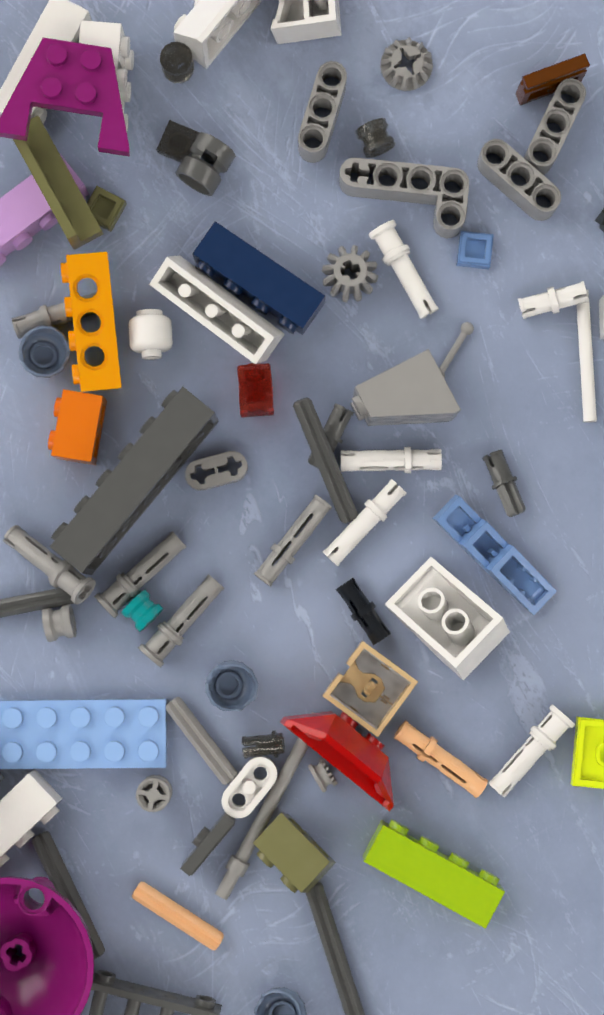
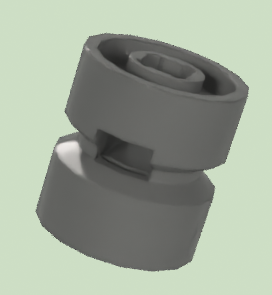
(200, 174)

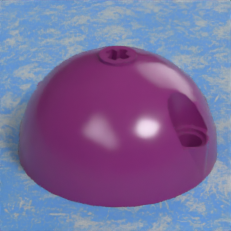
(56, 951)

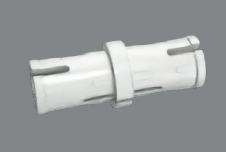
(553, 300)

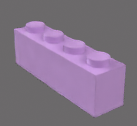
(26, 213)

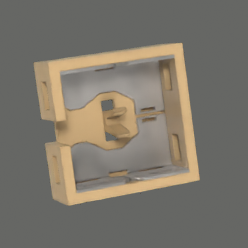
(382, 698)

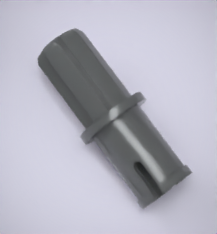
(334, 428)
(504, 483)

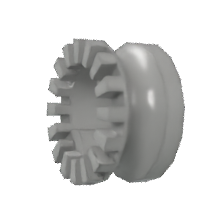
(321, 774)

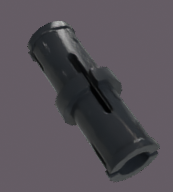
(363, 611)

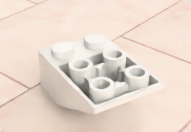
(113, 37)

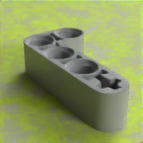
(403, 190)

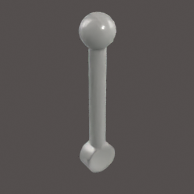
(466, 329)

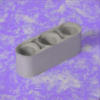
(322, 97)
(561, 114)
(515, 164)

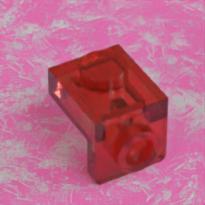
(255, 390)

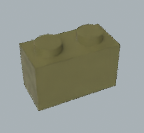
(293, 854)

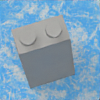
(406, 395)

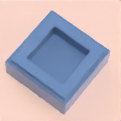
(474, 250)

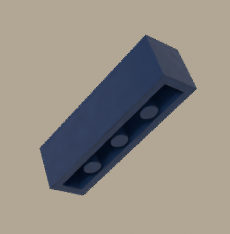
(258, 278)

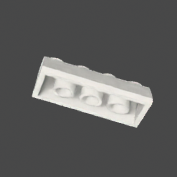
(212, 26)

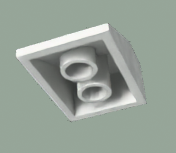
(448, 617)

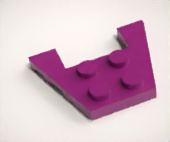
(69, 80)

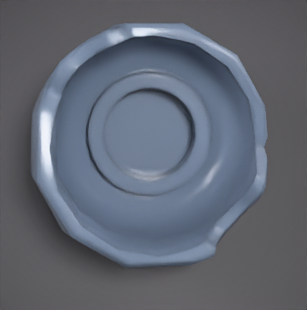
(44, 351)
(231, 686)
(280, 1002)

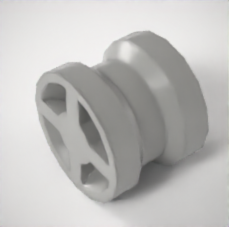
(59, 623)
(152, 799)

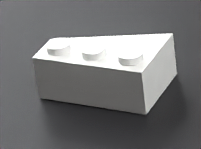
(306, 20)

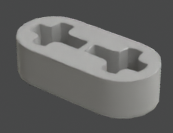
(215, 462)

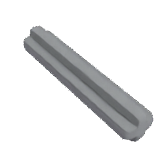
(201, 740)

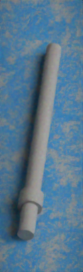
(239, 863)

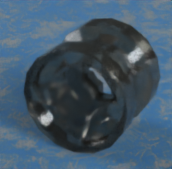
(176, 54)
(375, 137)

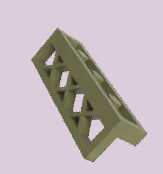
(58, 185)

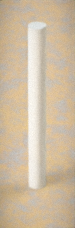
(586, 362)

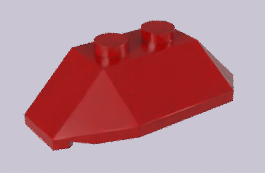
(346, 750)

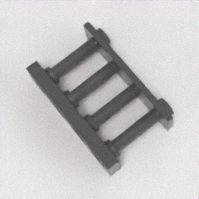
(106, 983)

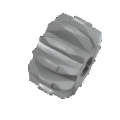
(356, 264)

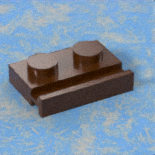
(545, 81)

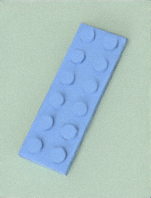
(83, 733)

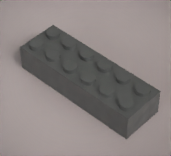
(134, 482)

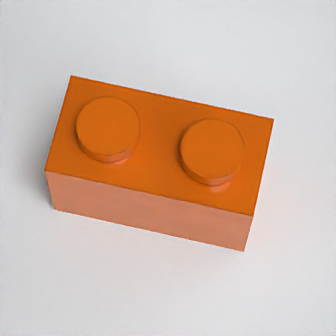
(77, 427)

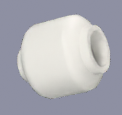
(150, 333)

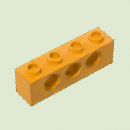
(107, 373)

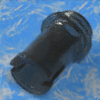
(265, 745)

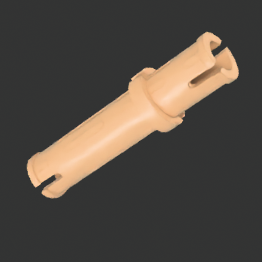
(449, 765)

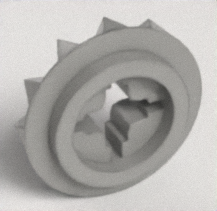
(400, 77)

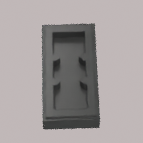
(206, 842)

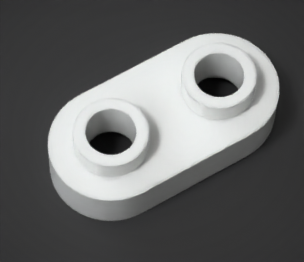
(250, 786)

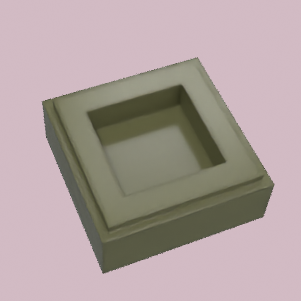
(106, 207)

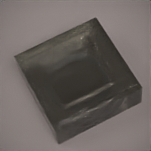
(176, 141)

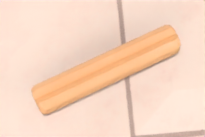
(178, 915)

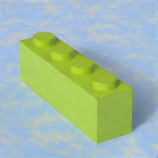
(434, 873)

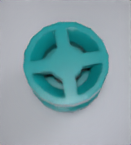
(142, 610)

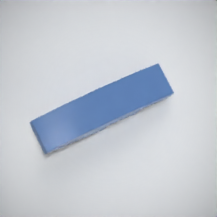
(494, 554)

